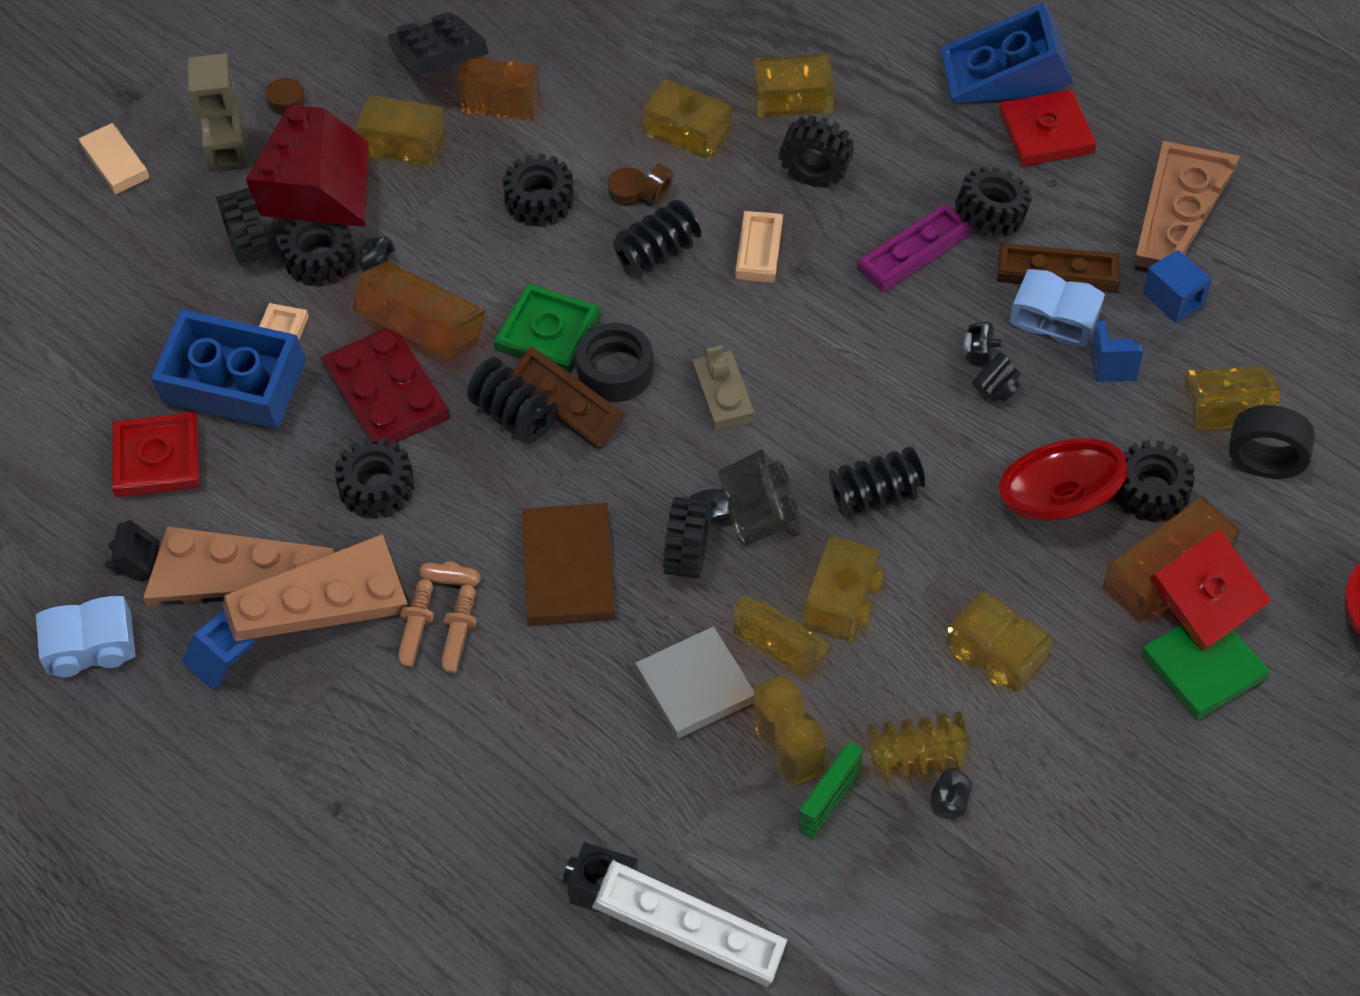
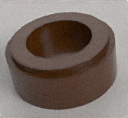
(284, 93)
(657, 184)
(626, 186)

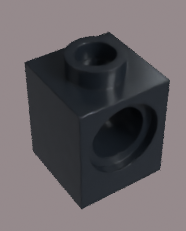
(591, 862)

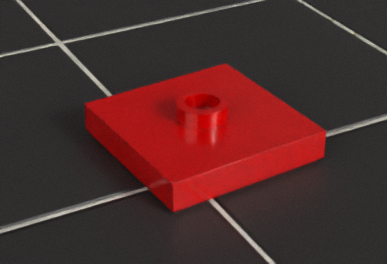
(1047, 128)
(155, 454)
(1210, 589)

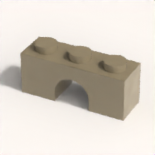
(218, 107)

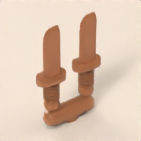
(459, 621)

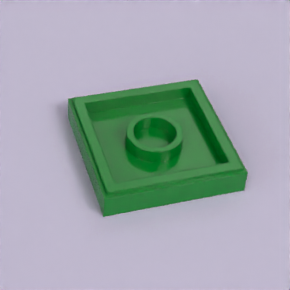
(548, 323)
(1204, 677)

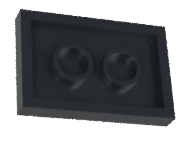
(437, 43)

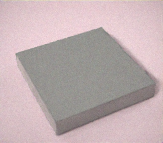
(695, 682)

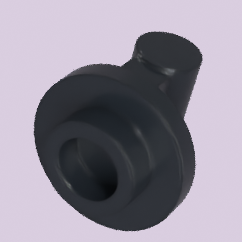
(997, 379)

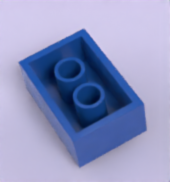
(229, 369)

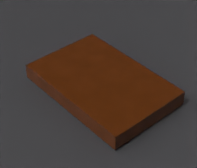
(567, 564)

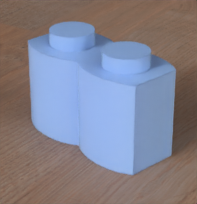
(1056, 308)
(85, 636)

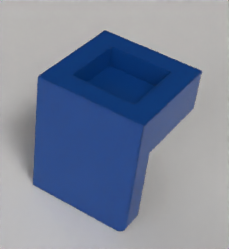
(1177, 286)
(1114, 358)
(214, 651)

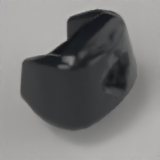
(375, 252)
(979, 342)
(720, 502)
(951, 794)

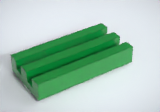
(830, 790)

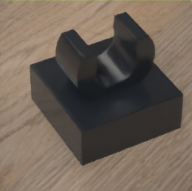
(132, 551)

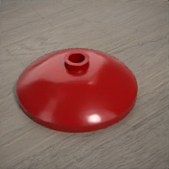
(1063, 479)

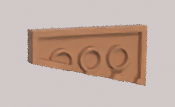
(1181, 198)
(214, 564)
(323, 593)

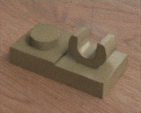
(723, 389)

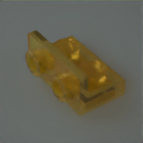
(1227, 392)
(778, 636)

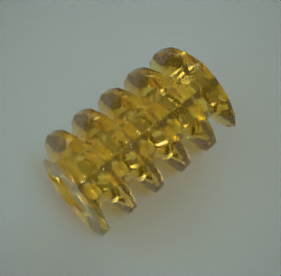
(918, 745)

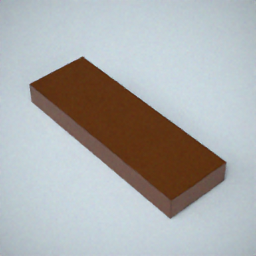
(1071, 265)
(576, 402)

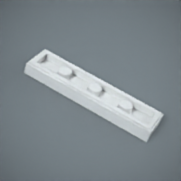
(690, 923)

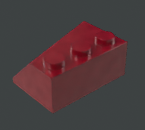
(312, 170)

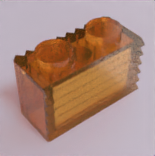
(498, 88)

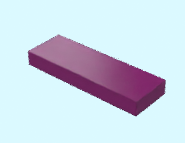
(913, 248)

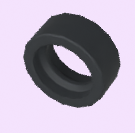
(615, 337)
(1276, 423)

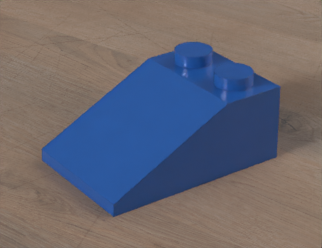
(1008, 59)

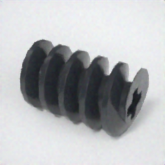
(655, 236)
(511, 401)
(877, 481)

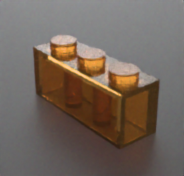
(418, 310)
(1129, 574)

